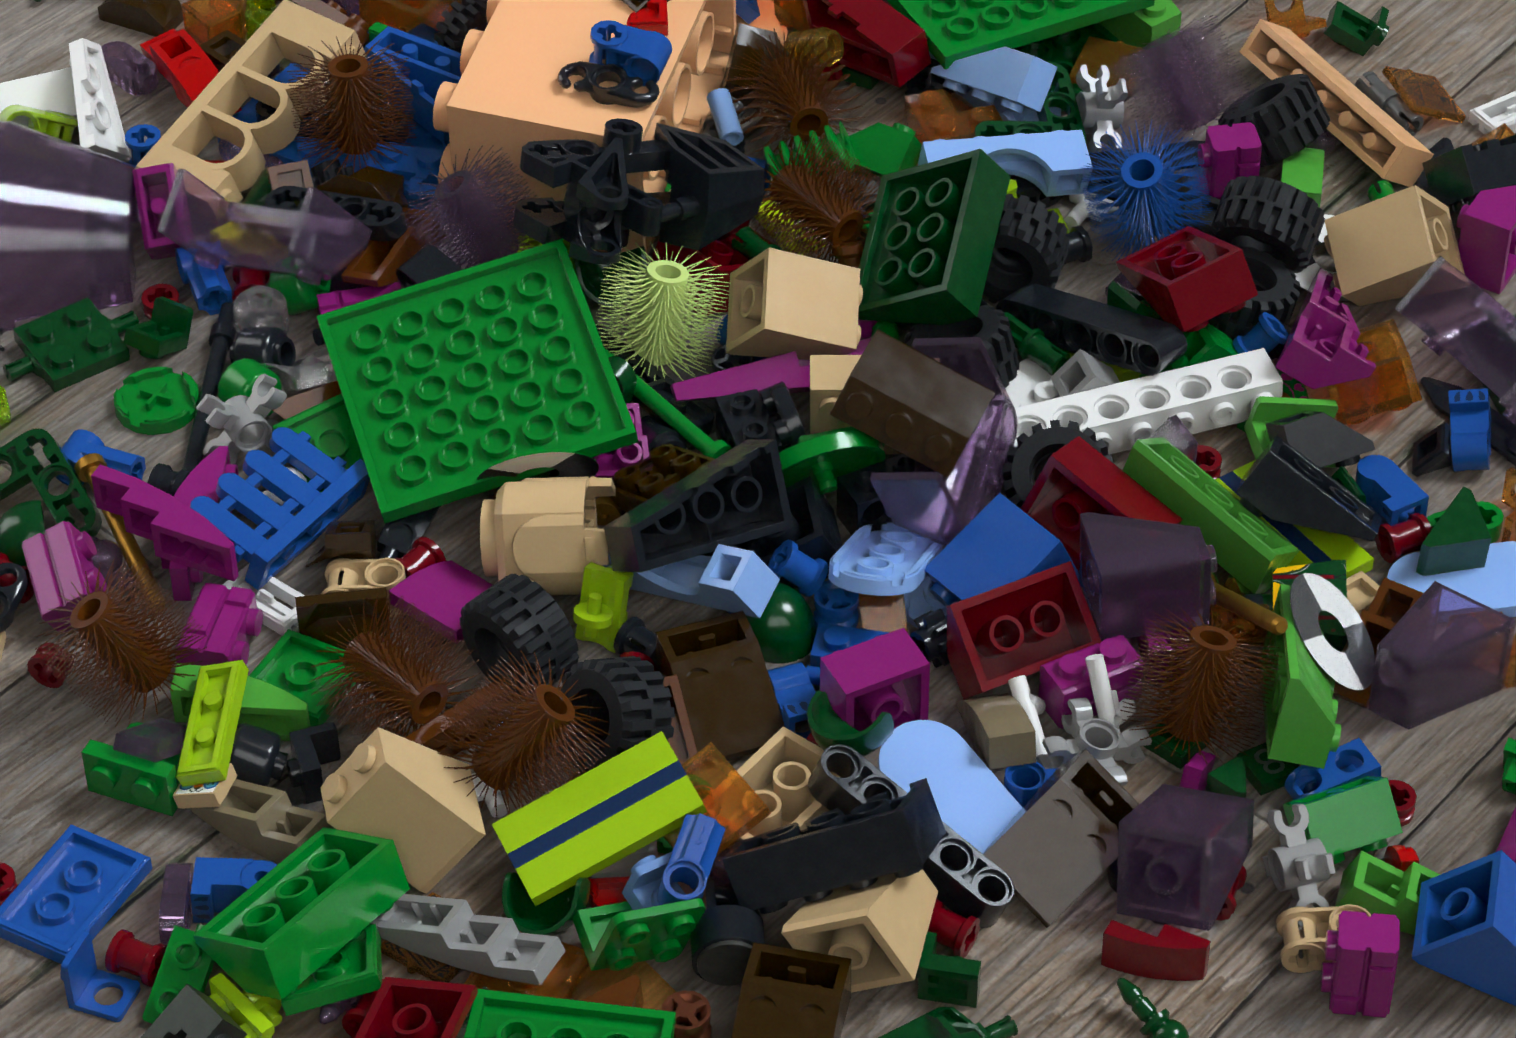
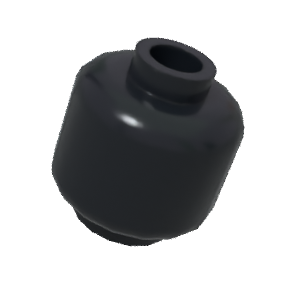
(264, 346)
(257, 755)

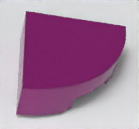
(1196, 771)

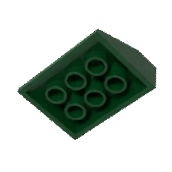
(932, 240)

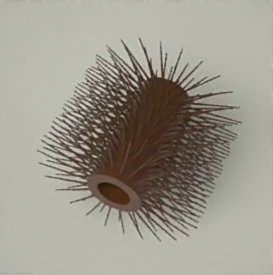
(793, 94)
(352, 104)
(815, 203)
(121, 642)
(394, 673)
(1200, 683)
(523, 736)

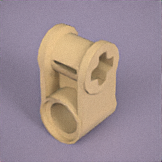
(364, 574)
(1311, 937)

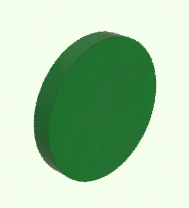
(830, 457)

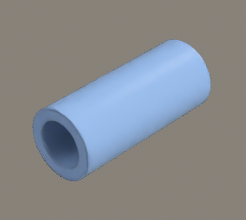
(725, 116)

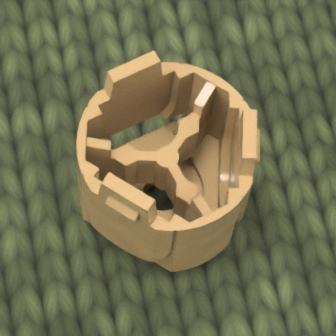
(545, 531)

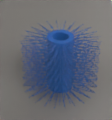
(1145, 191)

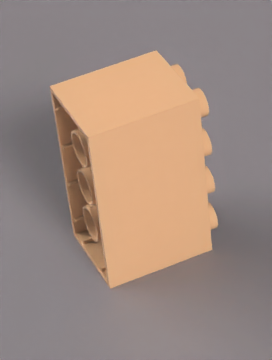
(514, 94)

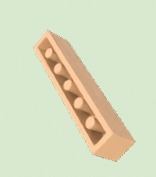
(1353, 116)

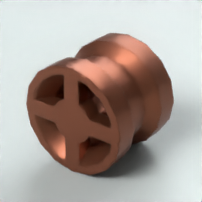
(692, 1011)

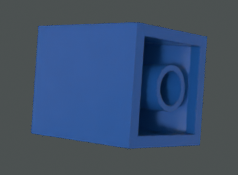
(994, 551)
(1470, 925)

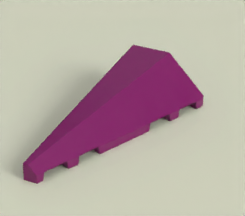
(1324, 340)
(751, 376)

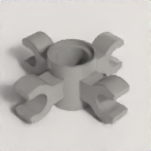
(1101, 107)
(243, 417)
(1096, 736)
(1298, 861)

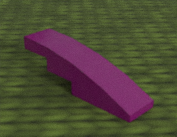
(173, 526)

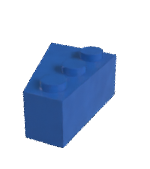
(429, 68)

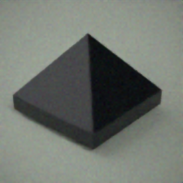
(1432, 451)

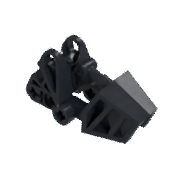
(709, 195)

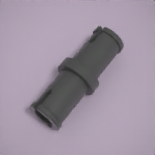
(1389, 102)

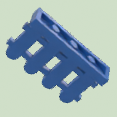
(288, 532)

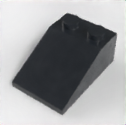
(1300, 493)
(813, 529)

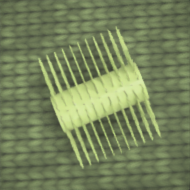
(661, 311)

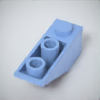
(1002, 74)

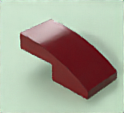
(1169, 956)

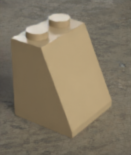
(1389, 245)
(793, 304)
(407, 796)
(873, 926)

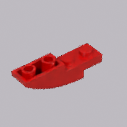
(181, 63)

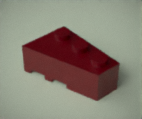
(874, 37)

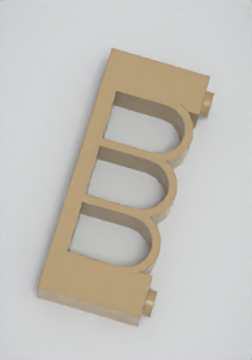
(280, 36)

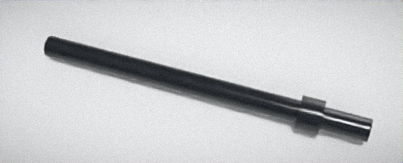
(220, 340)

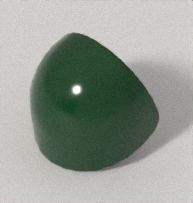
(591, 276)
(19, 525)
(785, 627)
(830, 729)
(548, 917)

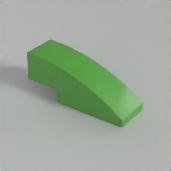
(1305, 172)
(261, 704)
(1384, 888)

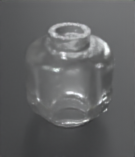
(260, 308)

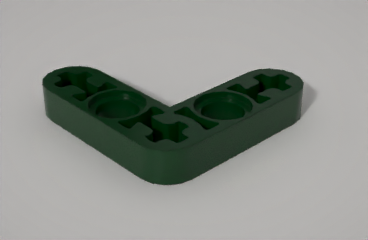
(1061, 97)
(28, 469)

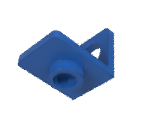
(84, 980)

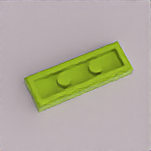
(212, 723)

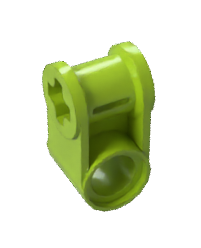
(48, 122)

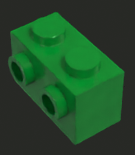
(1350, 816)

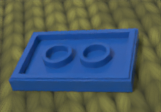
(71, 892)

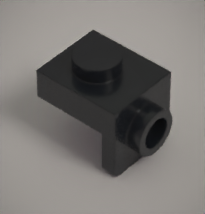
(310, 750)

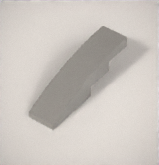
(477, 943)

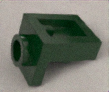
(947, 977)

